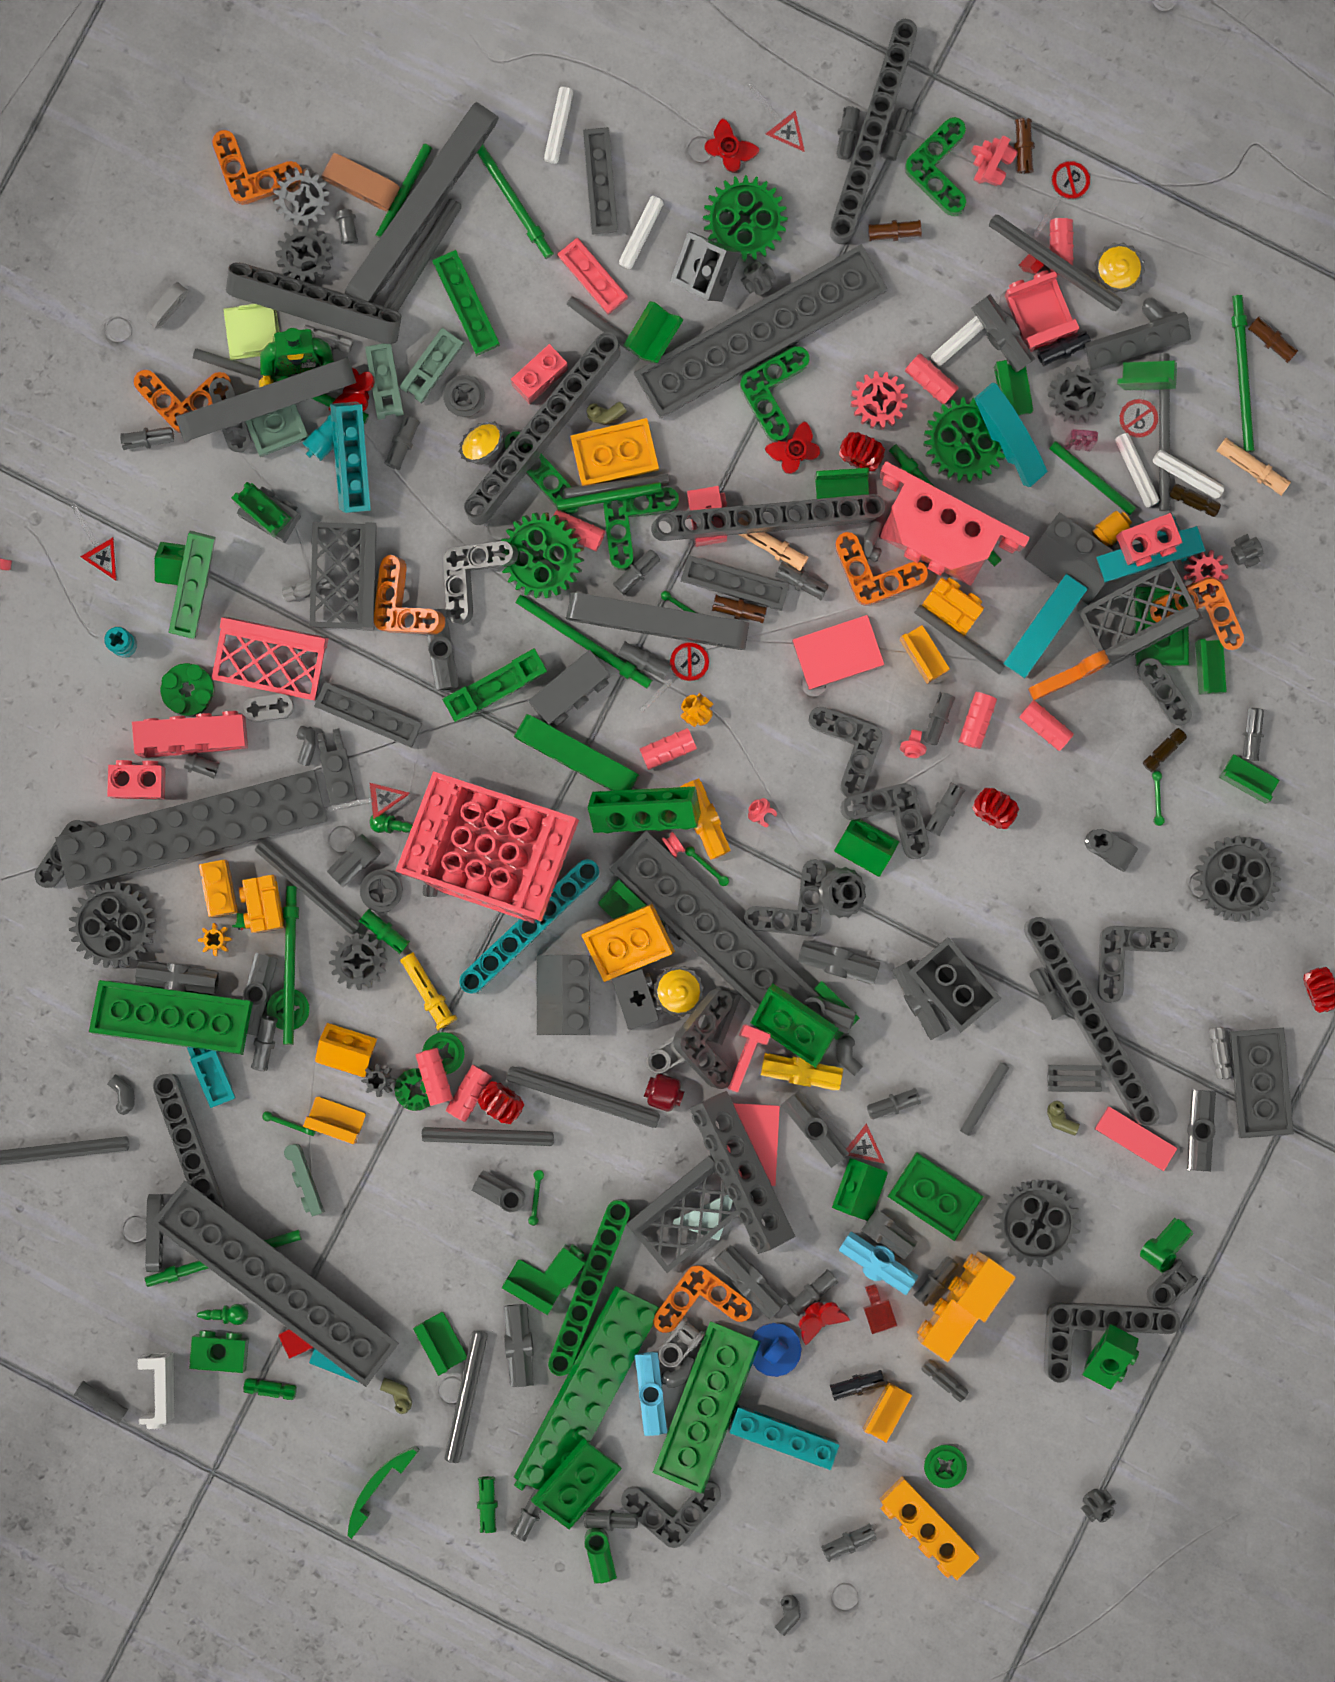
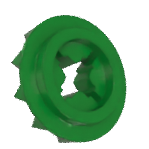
(276, 1003)
(455, 1049)
(402, 1091)
(958, 1466)

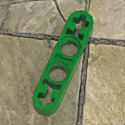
(539, 475)

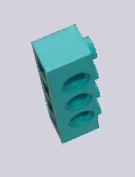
(350, 457)
(784, 1437)

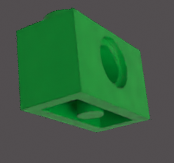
(566, 1265)
(1111, 1357)
(204, 1359)

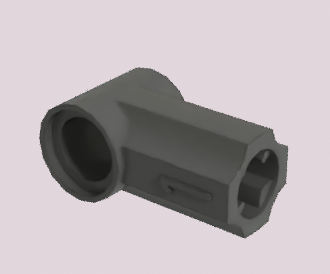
(357, 857)
(834, 1013)
(496, 1191)
(885, 1231)

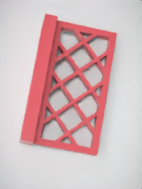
(273, 635)
(753, 1037)

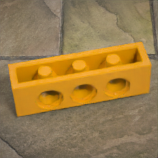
(962, 1555)

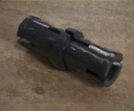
(1063, 348)
(857, 1385)

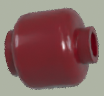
(664, 1092)

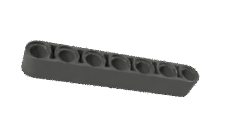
(313, 303)
(265, 399)
(657, 621)
(194, 1146)

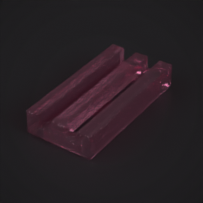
(1082, 441)

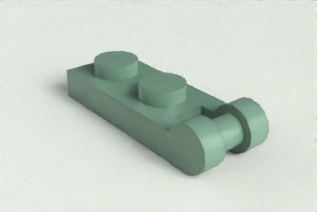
(432, 364)
(382, 367)
(304, 1179)

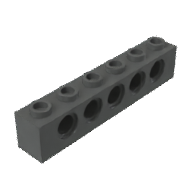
(753, 1179)

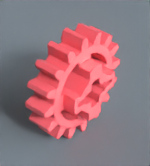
(889, 398)

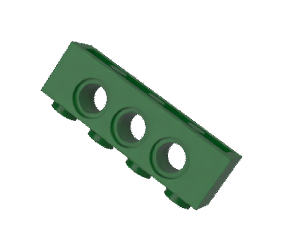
(644, 809)

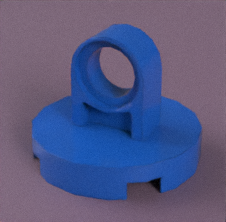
(778, 1349)

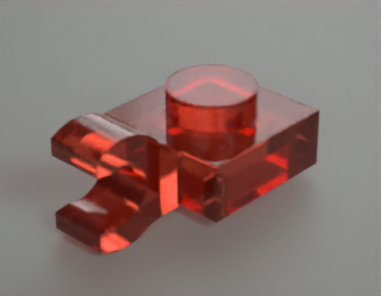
(879, 1313)

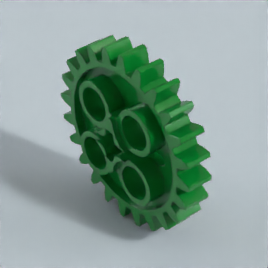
(728, 202)
(945, 453)
(553, 536)

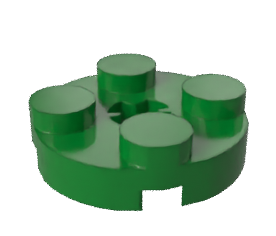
(173, 682)

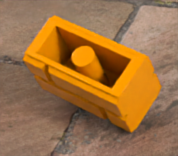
(953, 605)
(218, 888)
(262, 904)

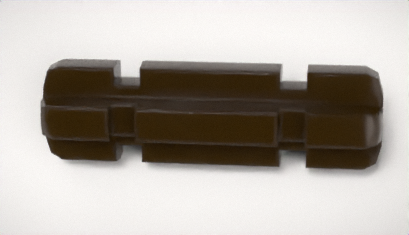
(1195, 500)
(1164, 750)

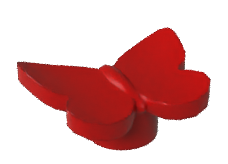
(729, 147)
(358, 391)
(794, 449)
(818, 1316)

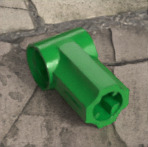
(1162, 1250)
(600, 1557)

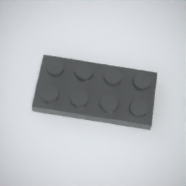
(1261, 1082)

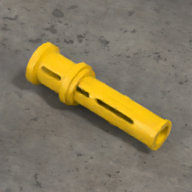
(436, 1004)

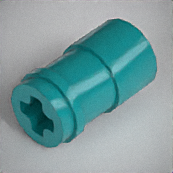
(320, 441)
(120, 642)

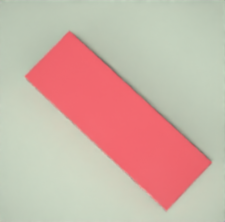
(592, 276)
(1135, 1138)

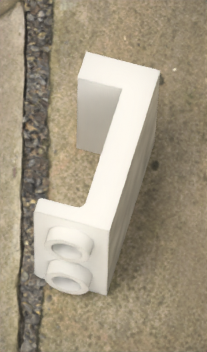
(164, 1388)

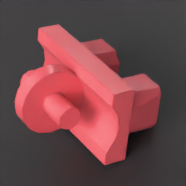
(989, 157)

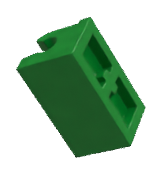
(261, 509)

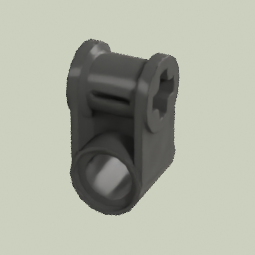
(1114, 850)
(1172, 1283)

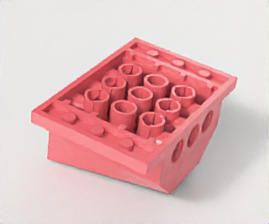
(942, 528)
(487, 847)

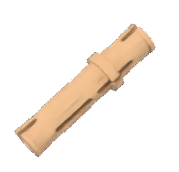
(1262, 472)
(779, 549)

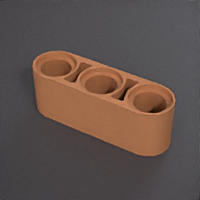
(360, 182)

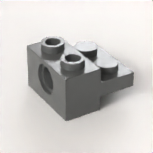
(705, 267)

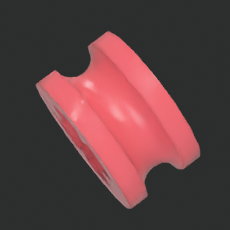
(673, 844)

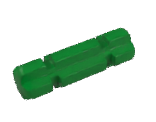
(269, 1389)

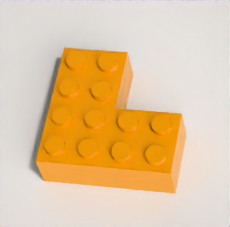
(969, 1299)

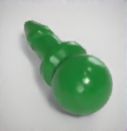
(388, 824)
(236, 1314)

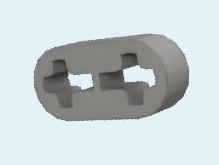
(167, 305)
(267, 701)

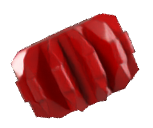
(861, 451)
(995, 808)
(1320, 989)
(500, 1102)

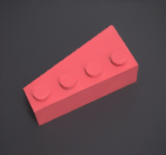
(189, 735)

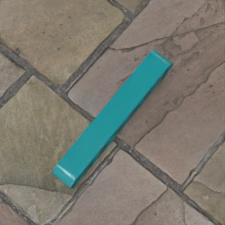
(524, 939)

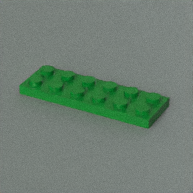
(171, 1017)
(706, 1407)

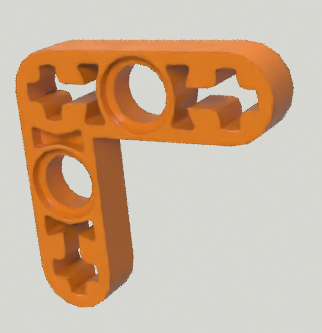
(250, 181)
(176, 407)
(867, 579)
(1211, 604)
(397, 613)
(1083, 669)
(704, 1289)

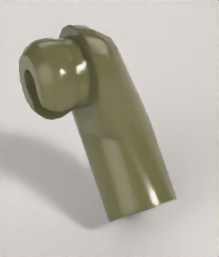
(603, 415)
(1058, 1118)
(400, 1394)

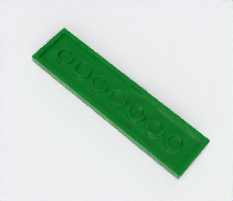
(589, 1385)

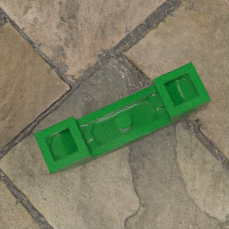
(495, 686)
(359, 1514)

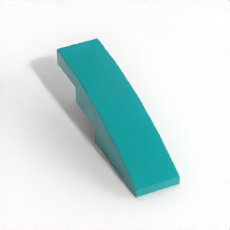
(1011, 433)
(1115, 566)
(1045, 625)
(212, 1076)

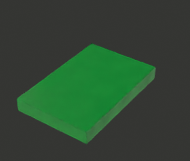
(1171, 650)
(794, 1025)
(935, 1196)
(576, 1484)

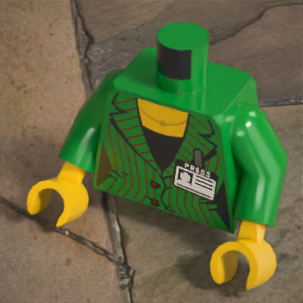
(292, 354)

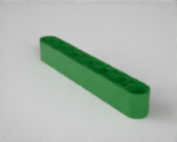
(588, 1300)

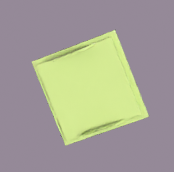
(249, 329)

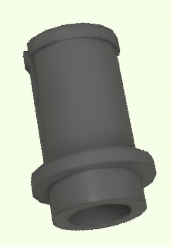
(347, 227)
(201, 765)

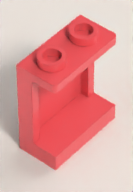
(1040, 310)

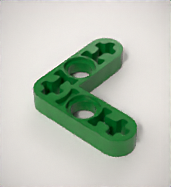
(930, 161)
(763, 392)
(629, 510)

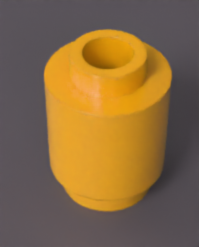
(1110, 527)

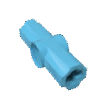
(878, 1263)
(649, 1376)

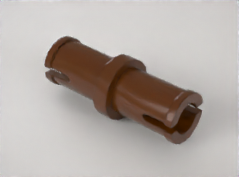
(1024, 146)
(895, 230)
(1273, 339)
(739, 609)

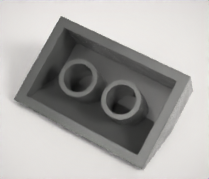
(1071, 551)
(954, 984)
(563, 994)

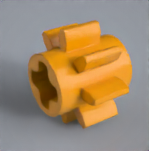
(696, 710)
(222, 938)

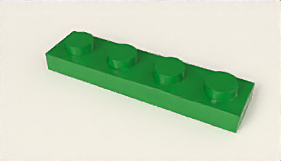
(466, 302)
(192, 584)

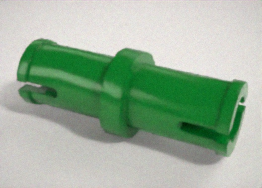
(384, 931)
(487, 1504)

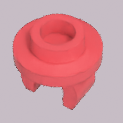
(913, 747)
(759, 809)

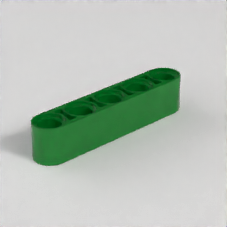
(575, 755)

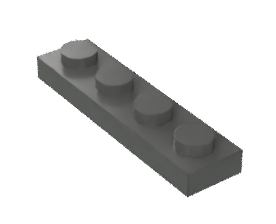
(600, 180)
(1137, 341)
(734, 583)
(368, 715)

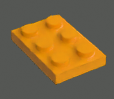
(614, 452)
(628, 942)

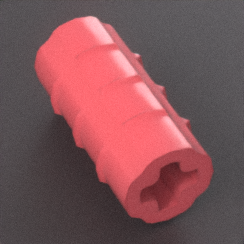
(1062, 239)
(931, 379)
(590, 535)
(977, 720)
(1046, 725)
(668, 748)
(434, 1076)
(468, 1093)

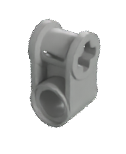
(669, 1053)
(680, 1342)

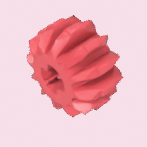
(1202, 562)

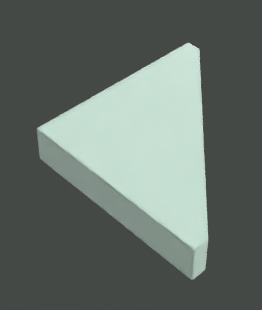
(709, 1219)

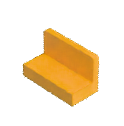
(924, 654)
(345, 1049)
(335, 1120)
(887, 1412)

